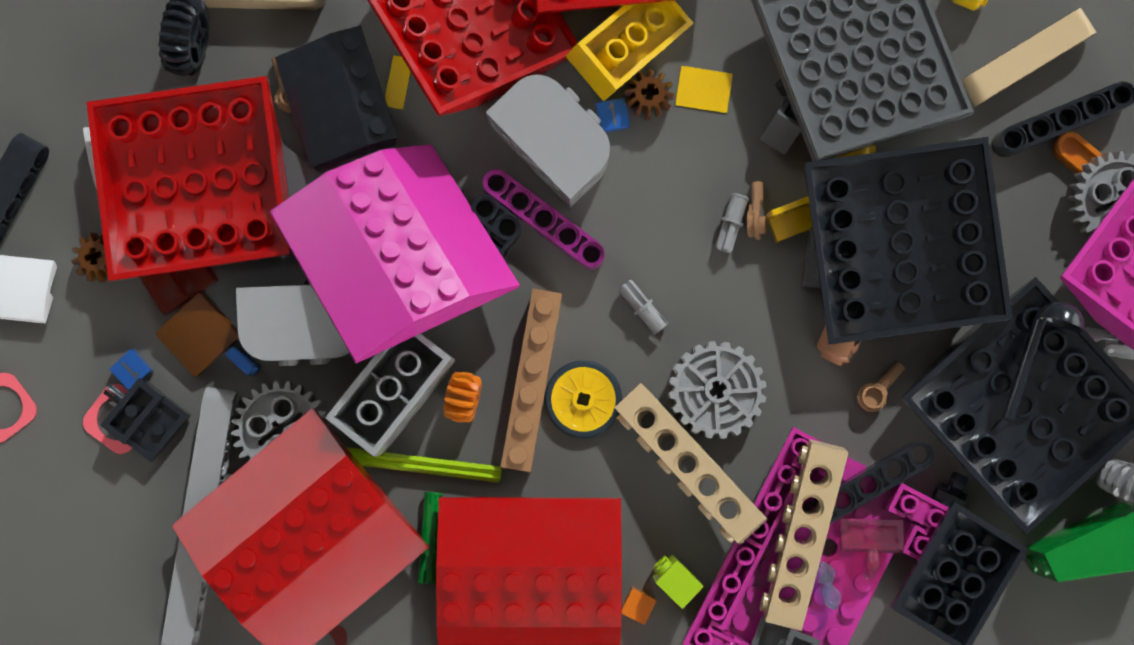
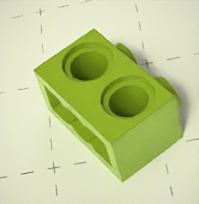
(676, 580)

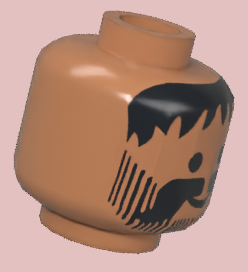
(838, 352)

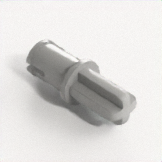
(731, 222)
(643, 306)

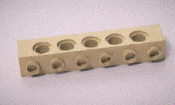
(748, 517)
(792, 611)

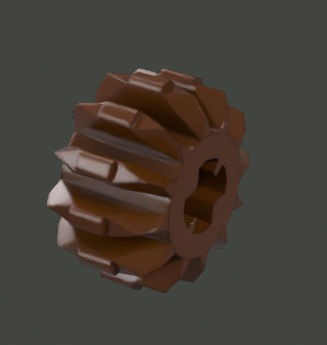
(639, 88)
(86, 258)

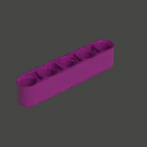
(533, 209)

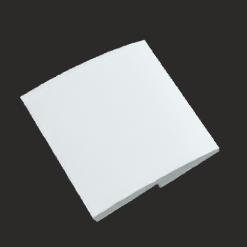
(26, 288)

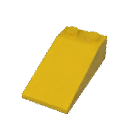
(627, 43)

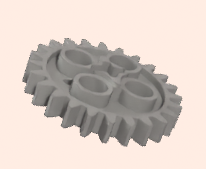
(1104, 175)
(266, 406)

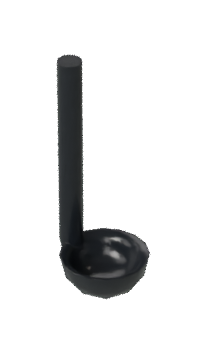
(1056, 314)

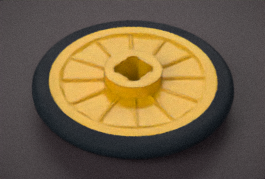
(562, 398)

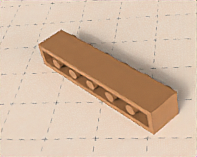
(531, 380)

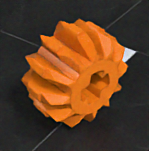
(462, 397)

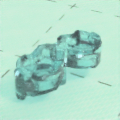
(830, 594)

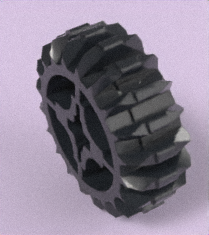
(184, 36)

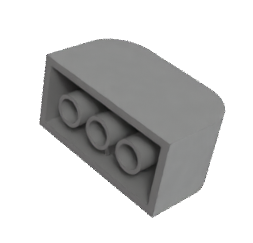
(552, 135)
(286, 325)
(390, 392)

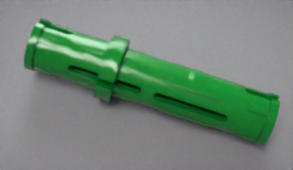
(429, 534)

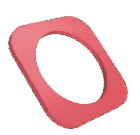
(29, 407)
(91, 425)

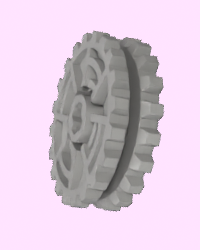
(738, 400)

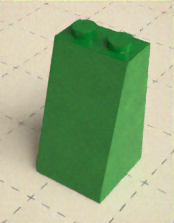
(1087, 548)

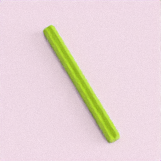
(429, 465)

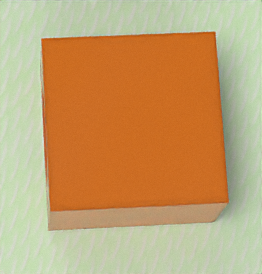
(638, 605)

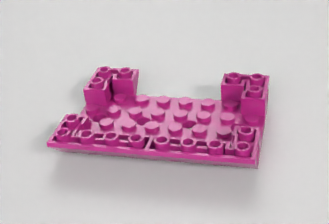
(733, 601)

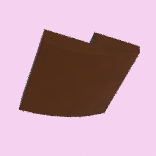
(198, 334)

